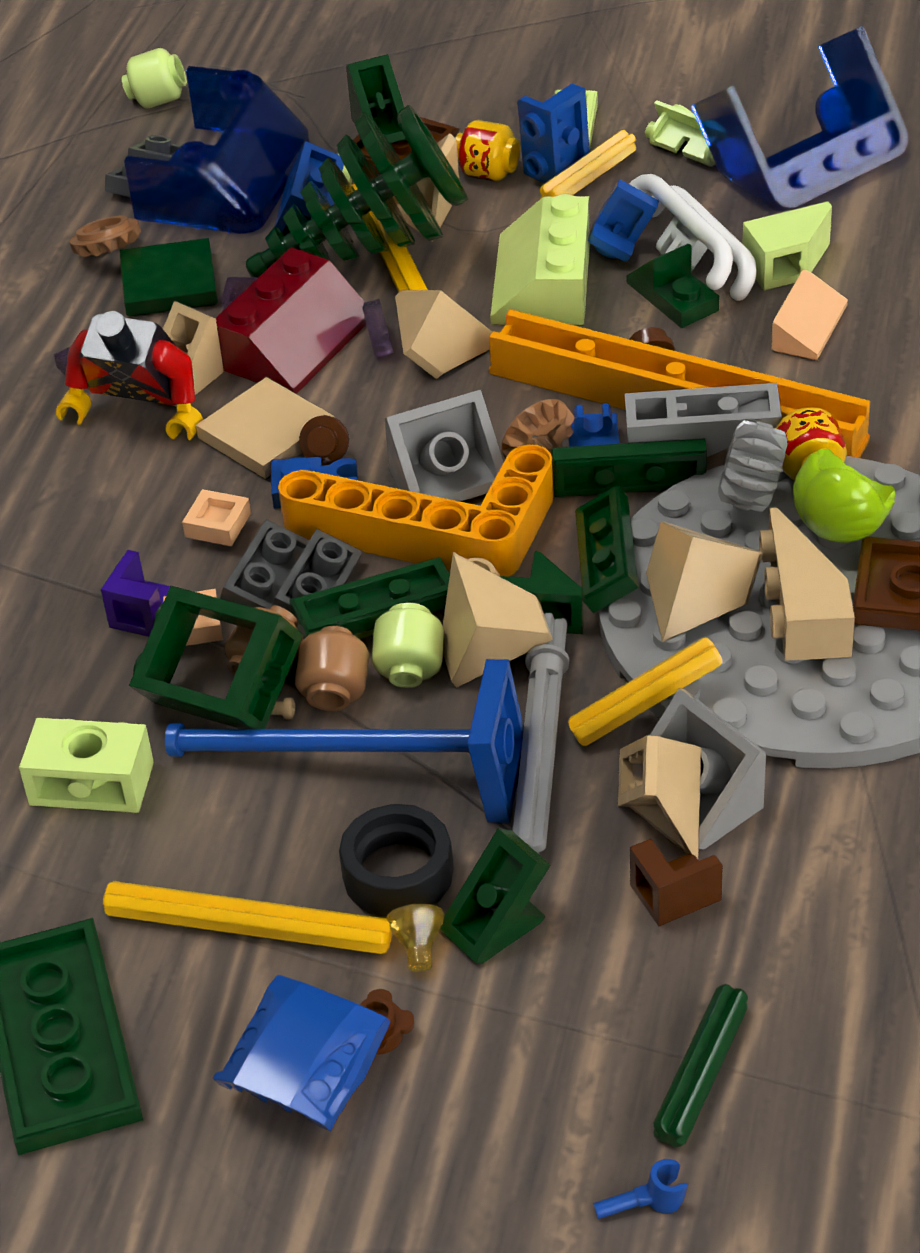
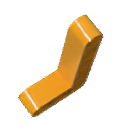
(426, 526)

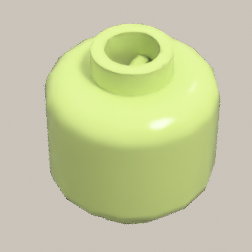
(154, 78)
(406, 644)

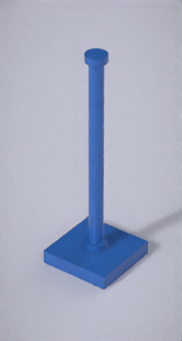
(491, 741)

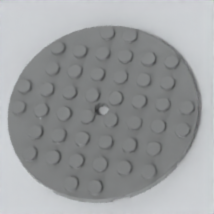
(801, 710)

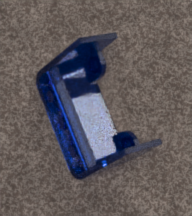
(856, 122)
(226, 183)

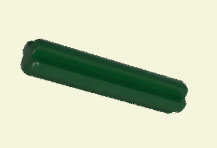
(700, 1066)

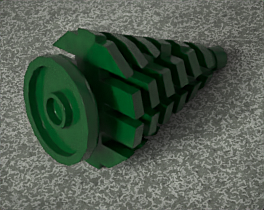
(373, 194)

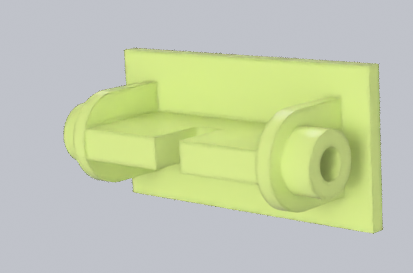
(675, 127)

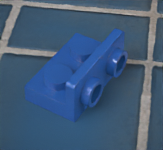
(553, 132)

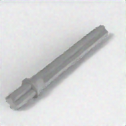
(533, 799)

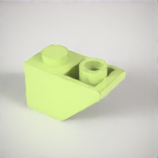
(788, 243)

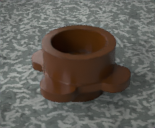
(401, 1020)

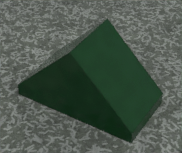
(376, 92)

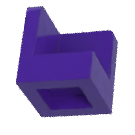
(130, 599)

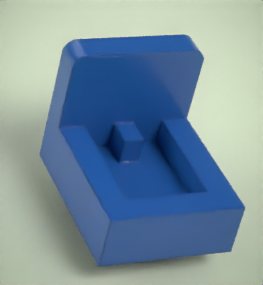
(622, 221)

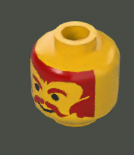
(487, 150)
(808, 432)

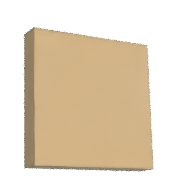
(259, 426)

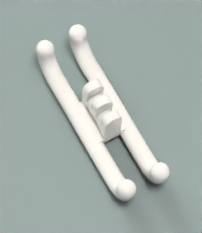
(703, 231)

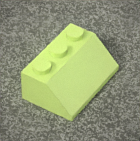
(544, 262)

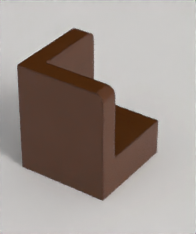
(675, 886)

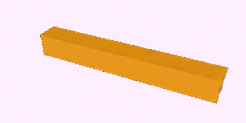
(608, 366)

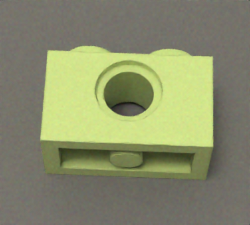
(87, 765)

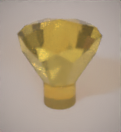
(416, 930)

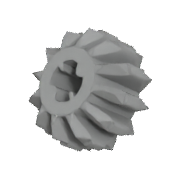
(752, 466)

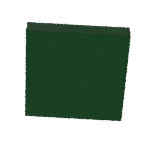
(168, 273)

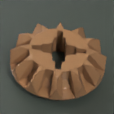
(105, 235)
(546, 419)

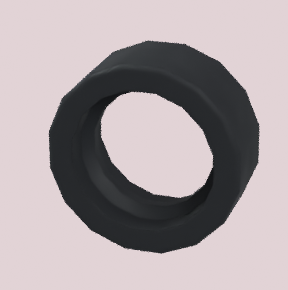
(387, 827)

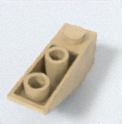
(810, 594)

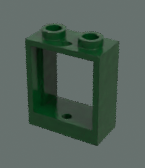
(258, 674)

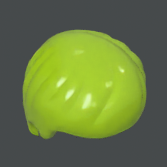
(839, 500)

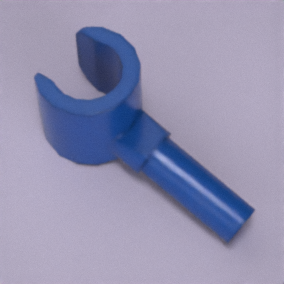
(654, 1193)

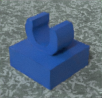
(594, 428)

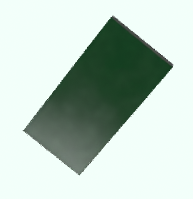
(61, 1040)

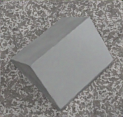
(444, 448)
(730, 765)

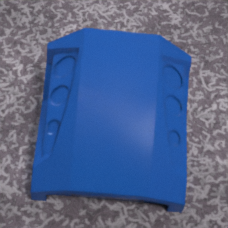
(305, 1050)

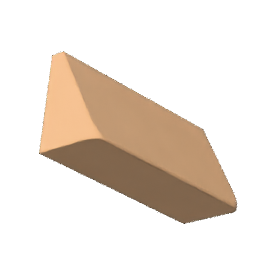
(807, 317)

